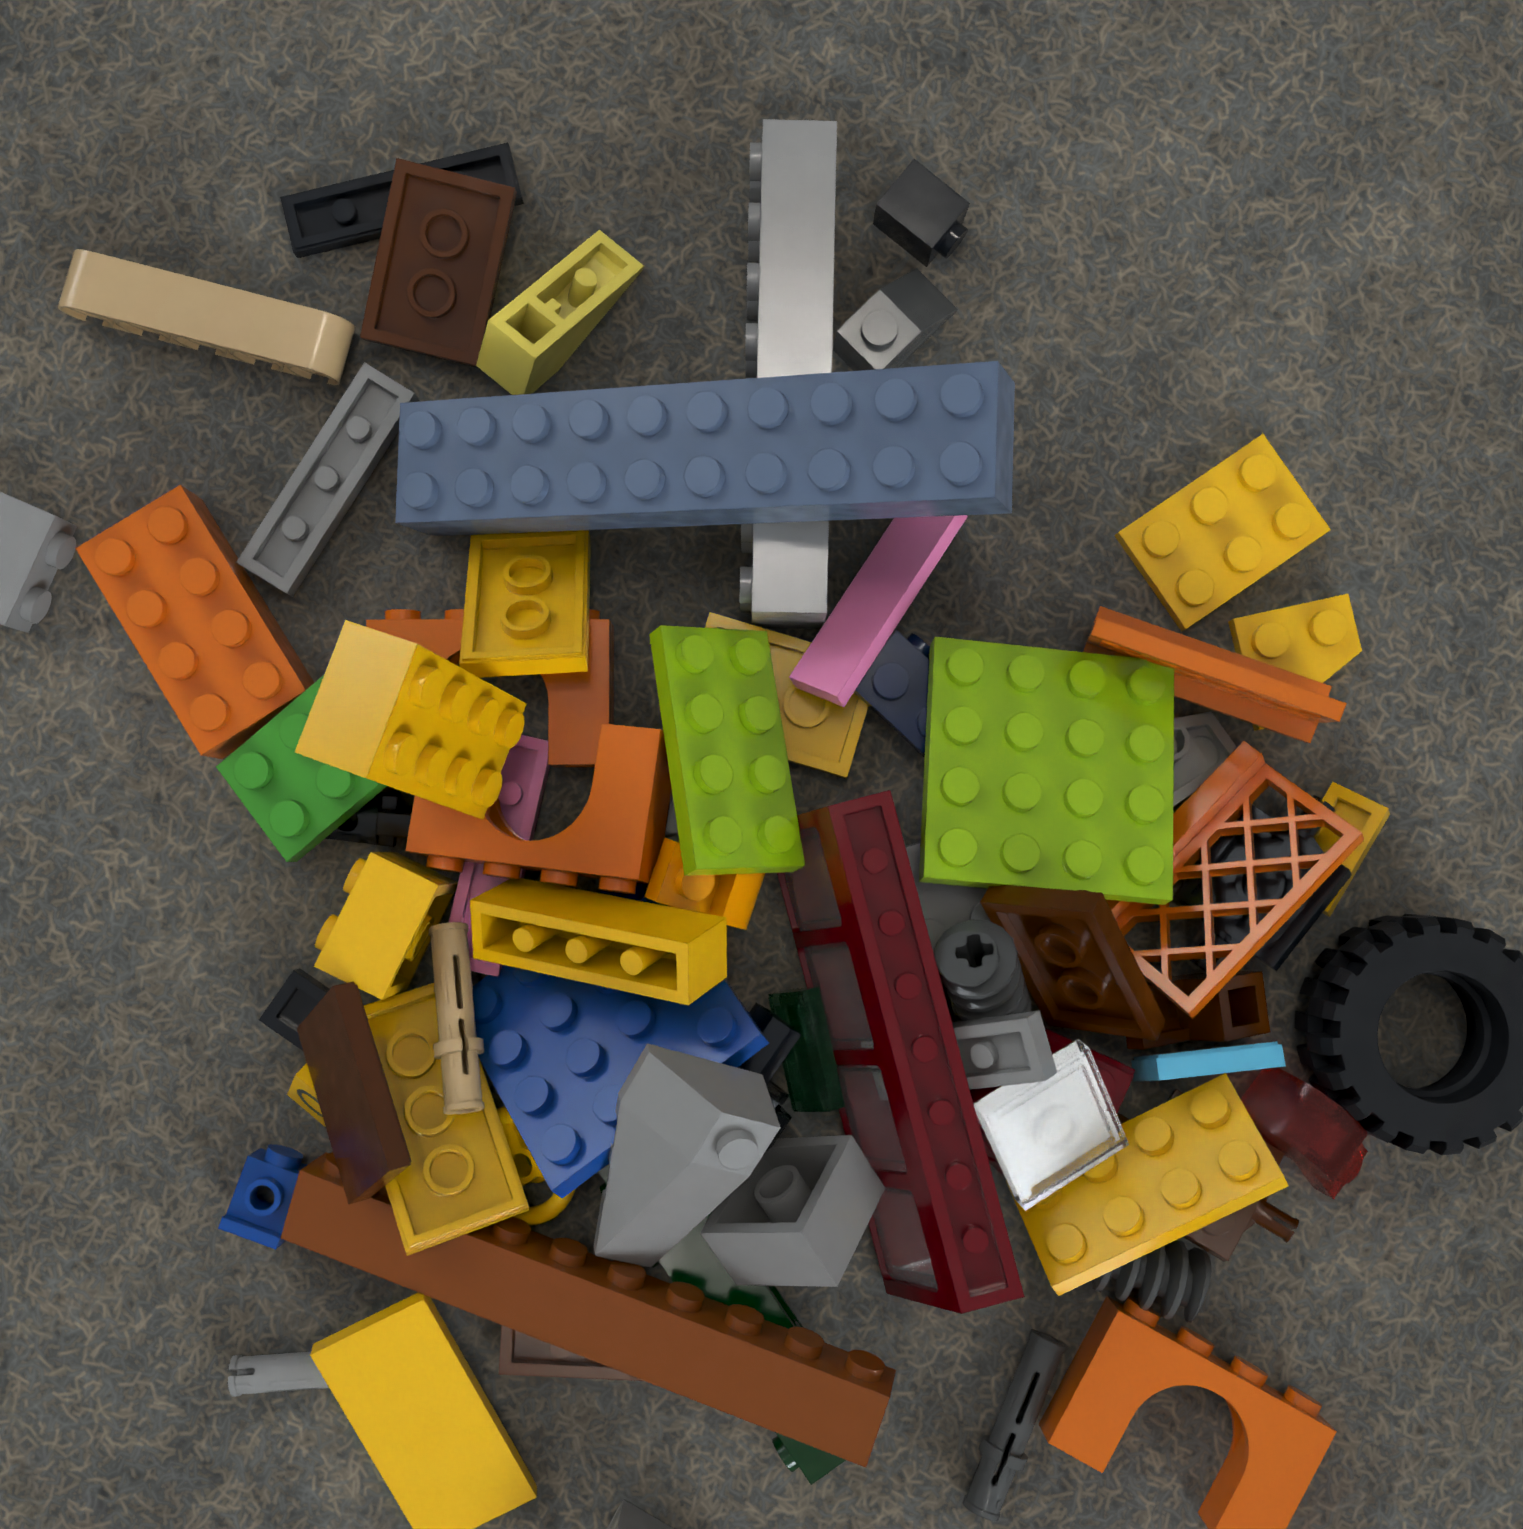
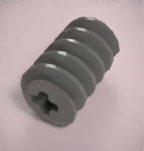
(981, 971)
(1170, 1273)

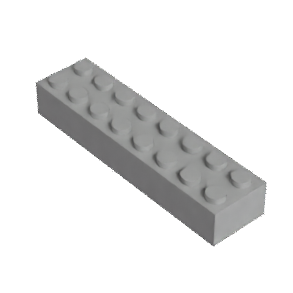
(793, 301)

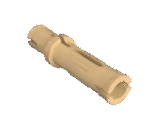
(458, 1040)

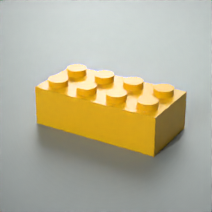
(412, 721)

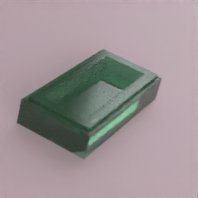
(811, 1062)

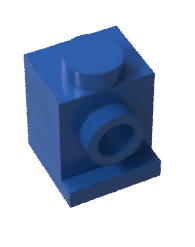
(255, 1218)

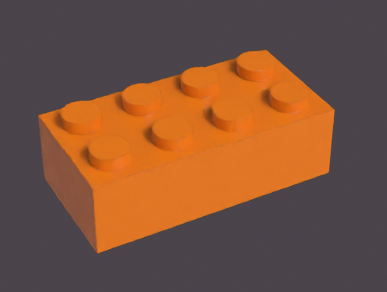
(196, 620)

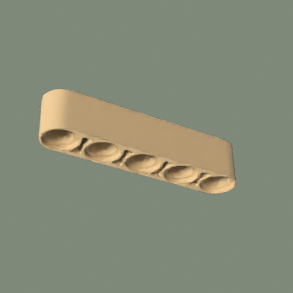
(206, 314)

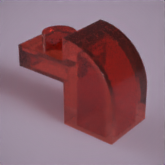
(1307, 1129)

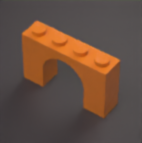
(575, 699)
(610, 839)
(1131, 1357)

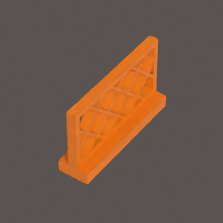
(1220, 677)
(1196, 827)

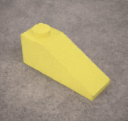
(555, 315)

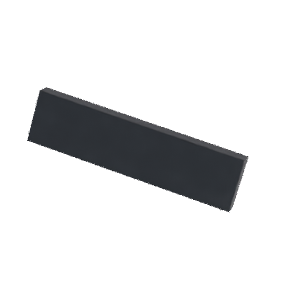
(356, 208)

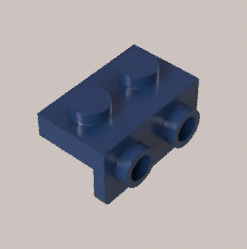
(899, 687)

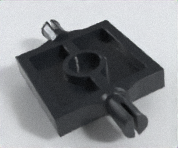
(1269, 886)

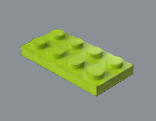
(726, 751)

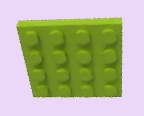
(1048, 771)

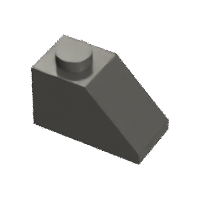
(893, 323)

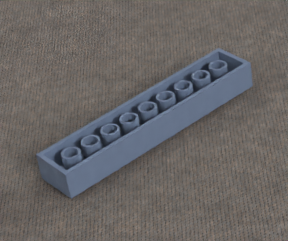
(712, 453)

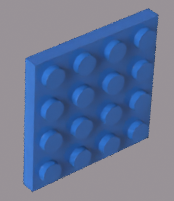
(569, 1045)

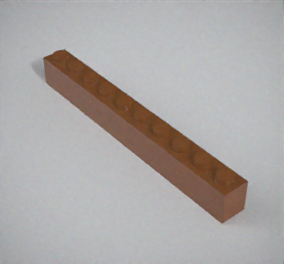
(612, 1316)

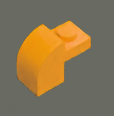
(718, 895)

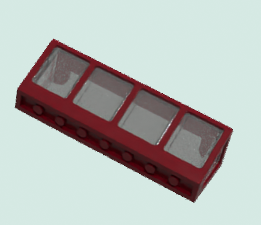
(898, 1059)

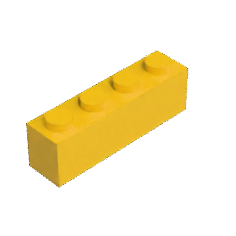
(600, 939)

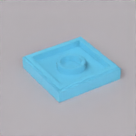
(1208, 1061)

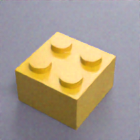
(383, 923)

